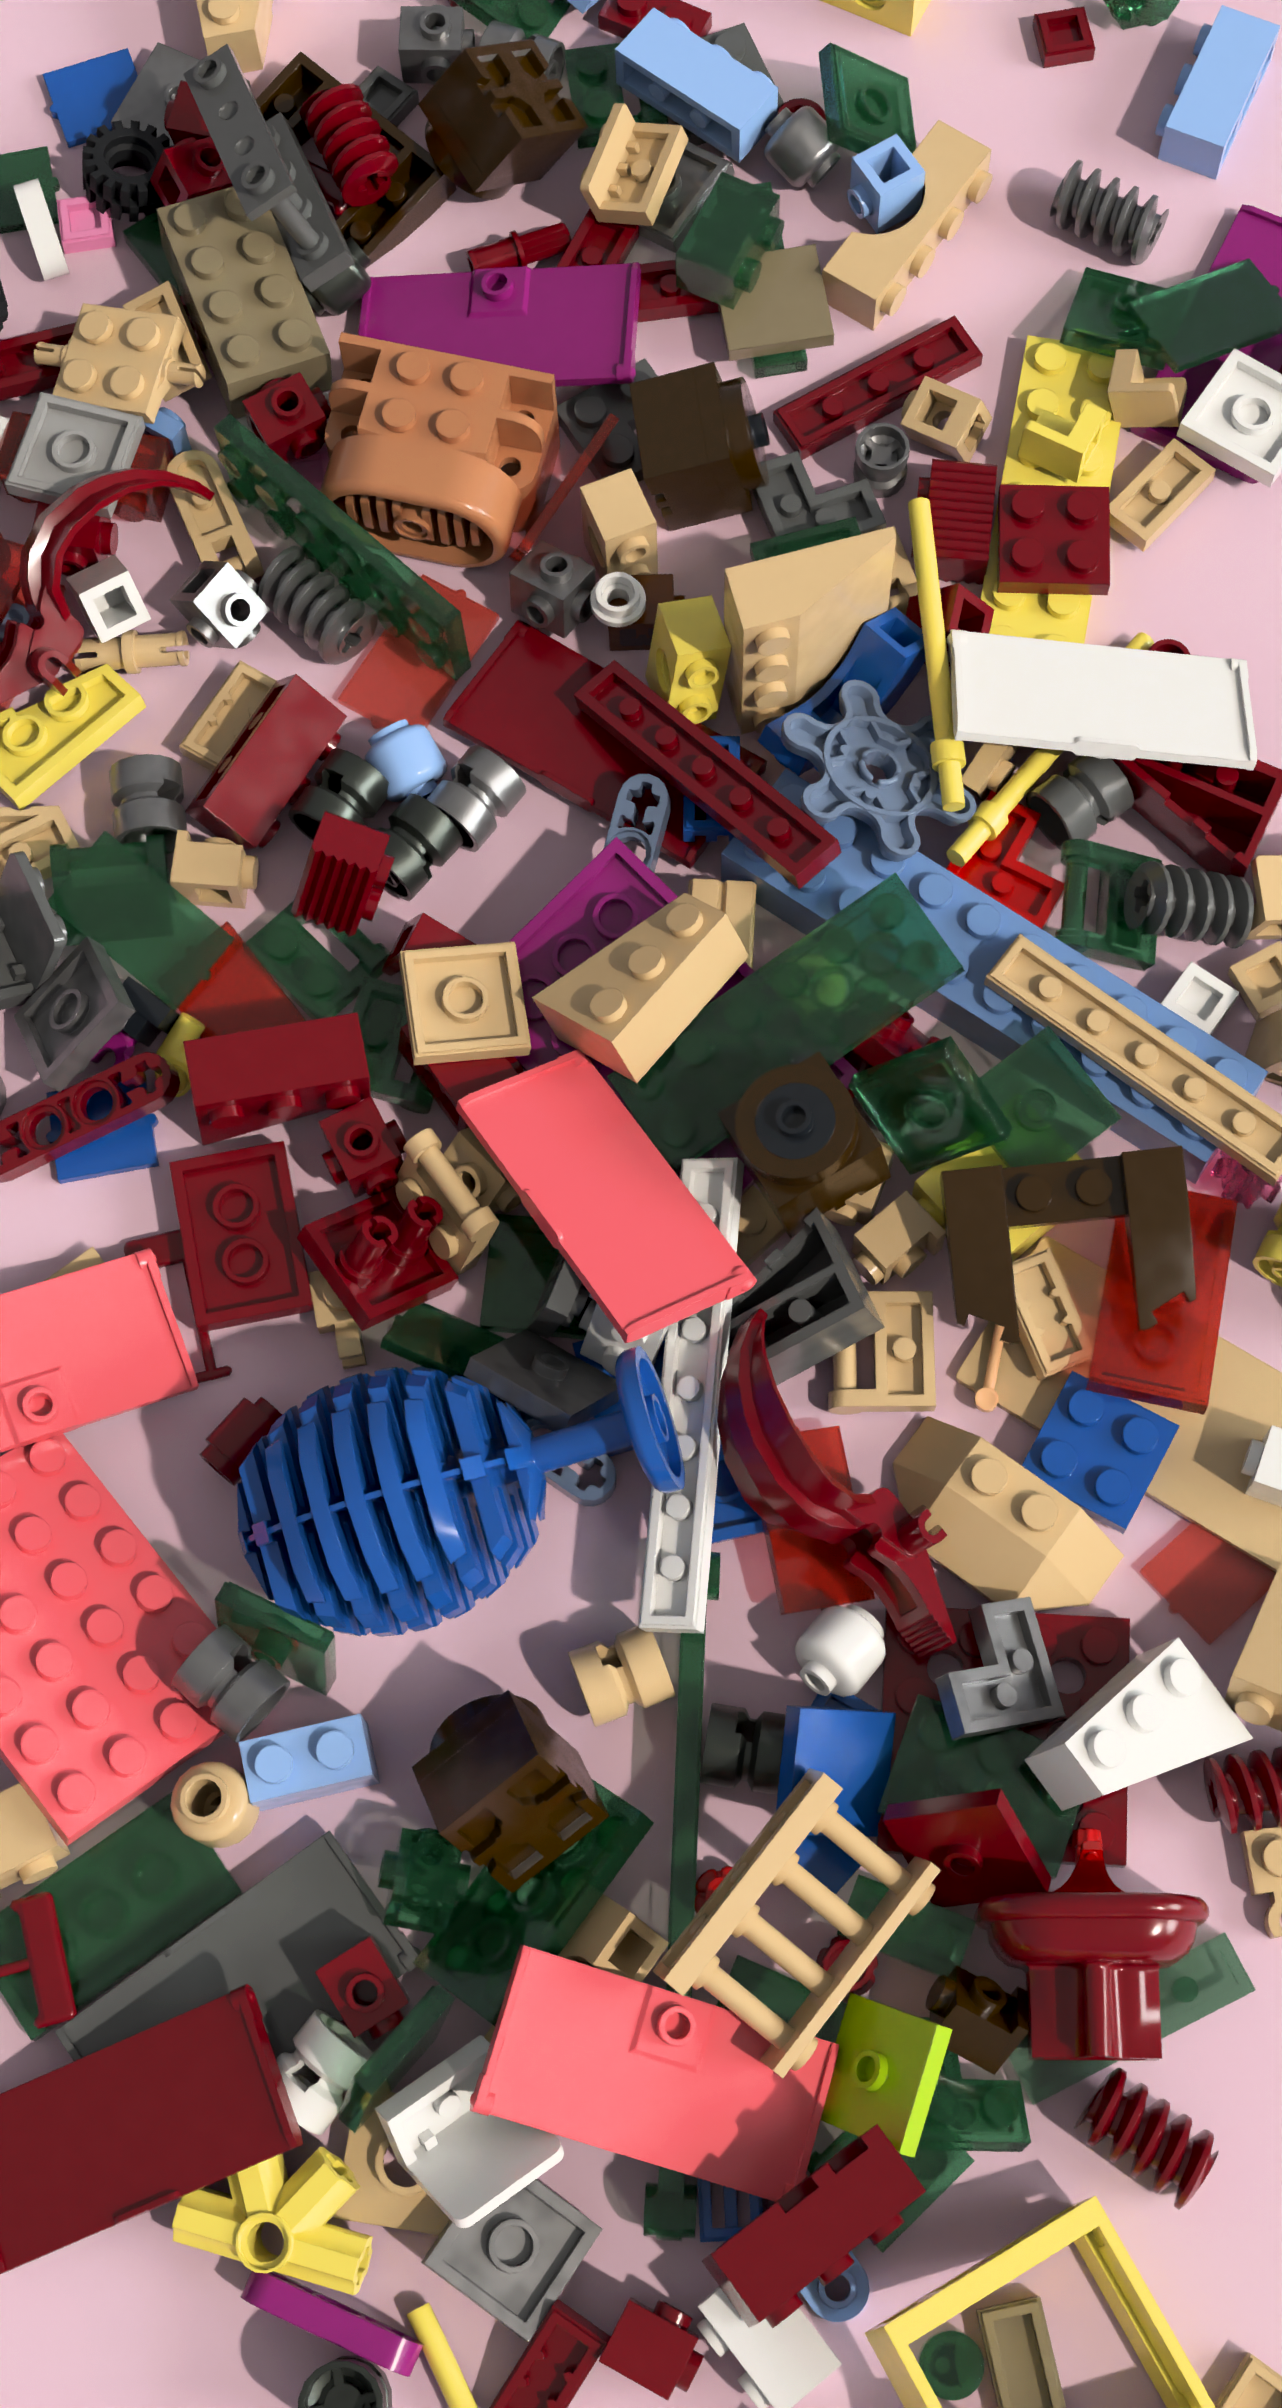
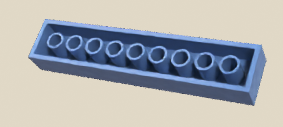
(978, 935)

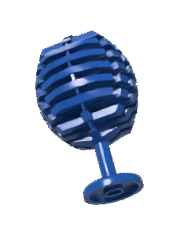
(420, 1492)

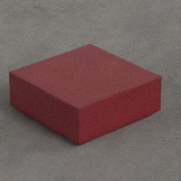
(1063, 37)

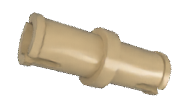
(134, 652)

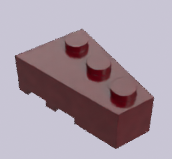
(1207, 809)
(275, 1074)
(814, 2229)

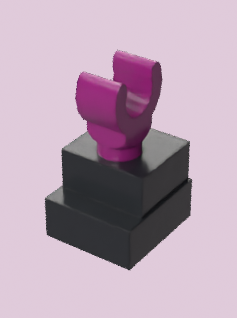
(144, 1025)

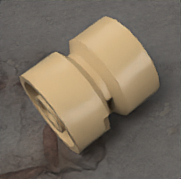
(621, 1675)

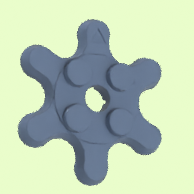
(846, 785)

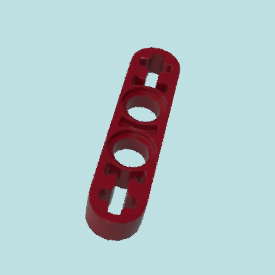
(71, 1110)

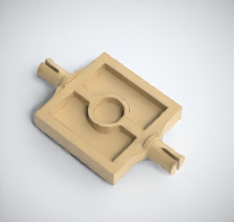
(121, 360)

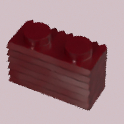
(961, 517)
(343, 874)

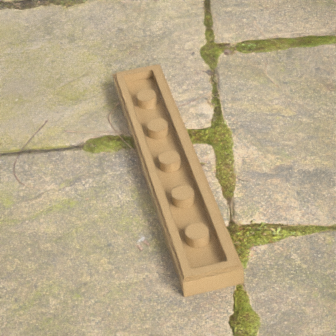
(1141, 1056)

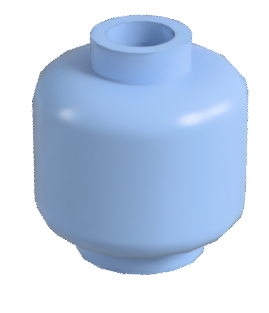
(406, 759)

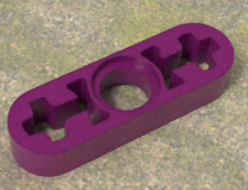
(333, 2321)

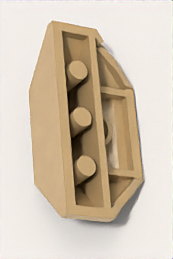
(1001, 1521)

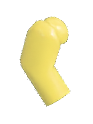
(173, 1049)

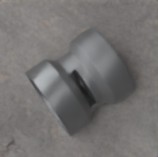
(882, 458)

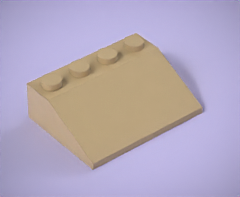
(798, 620)

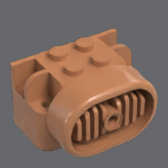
(439, 449)

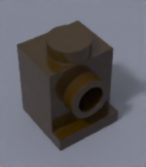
(982, 2015)

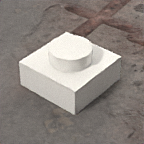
(1200, 998)

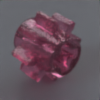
(1241, 1183)

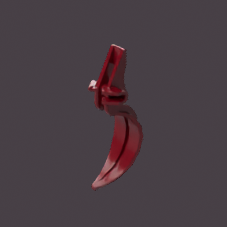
(53, 636)
(797, 1493)

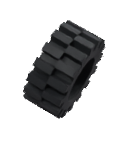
(120, 149)

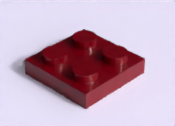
(1053, 539)

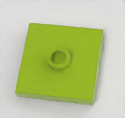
(885, 2072)

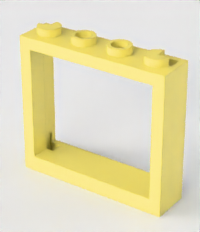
(1114, 2273)

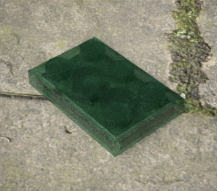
(937, 1766)

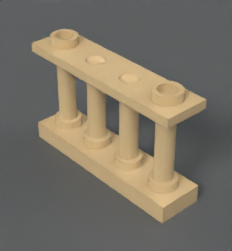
(733, 1911)

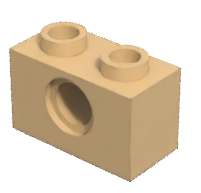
(619, 526)

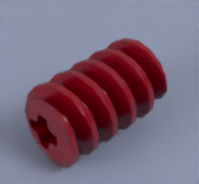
(350, 143)
(1244, 1788)
(1149, 2136)

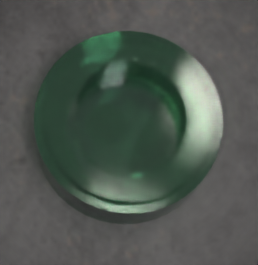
(951, 2364)

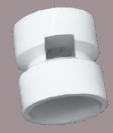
(331, 2052)

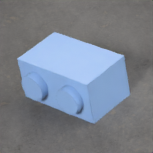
(309, 1762)

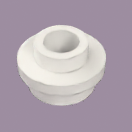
(618, 586)

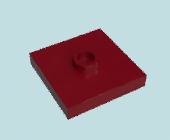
(972, 1842)

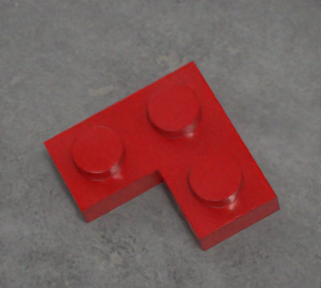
(1004, 878)

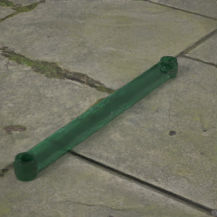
(671, 2202)

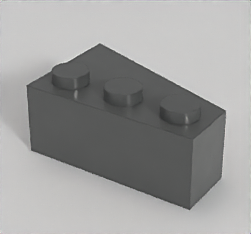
(810, 1300)

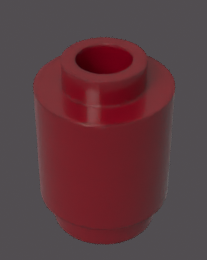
(237, 1435)

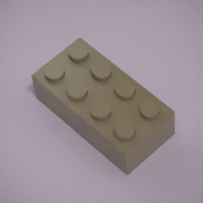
(242, 296)

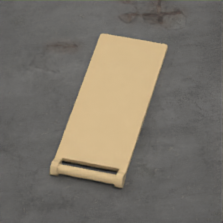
(1205, 1459)

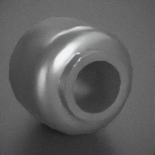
(800, 146)

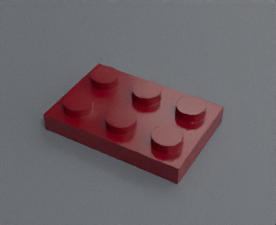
(241, 1236)

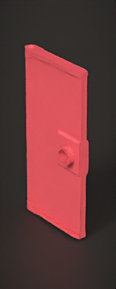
(605, 1195)
(88, 1349)
(650, 2077)

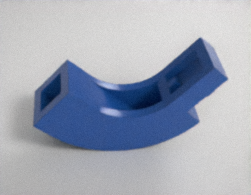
(883, 655)

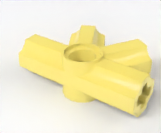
(297, 2206)

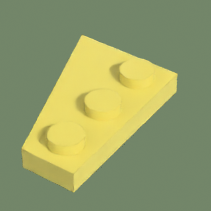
(61, 731)

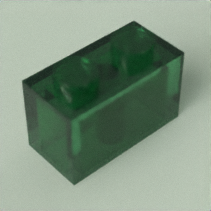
(728, 241)

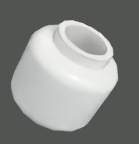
(840, 1650)

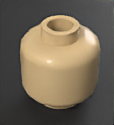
(213, 1805)

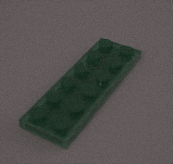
(344, 548)
(810, 998)

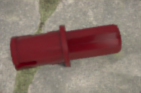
(521, 250)

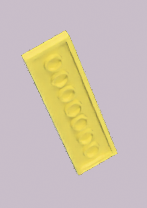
(1061, 382)

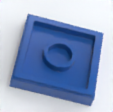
(846, 1746)

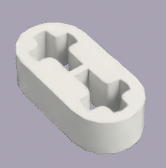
(41, 229)

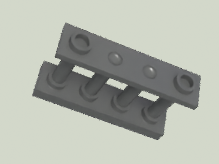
(268, 168)

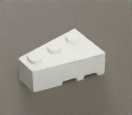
(1137, 1726)

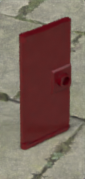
(529, 717)
(139, 2126)

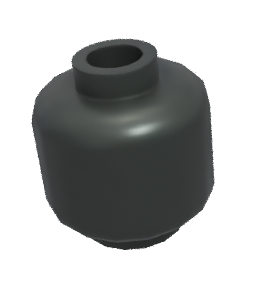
(345, 288)

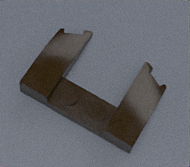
(416, 186)
(1138, 1185)

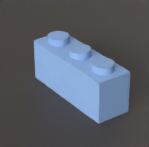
(696, 84)
(1216, 91)

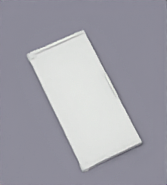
(1101, 700)

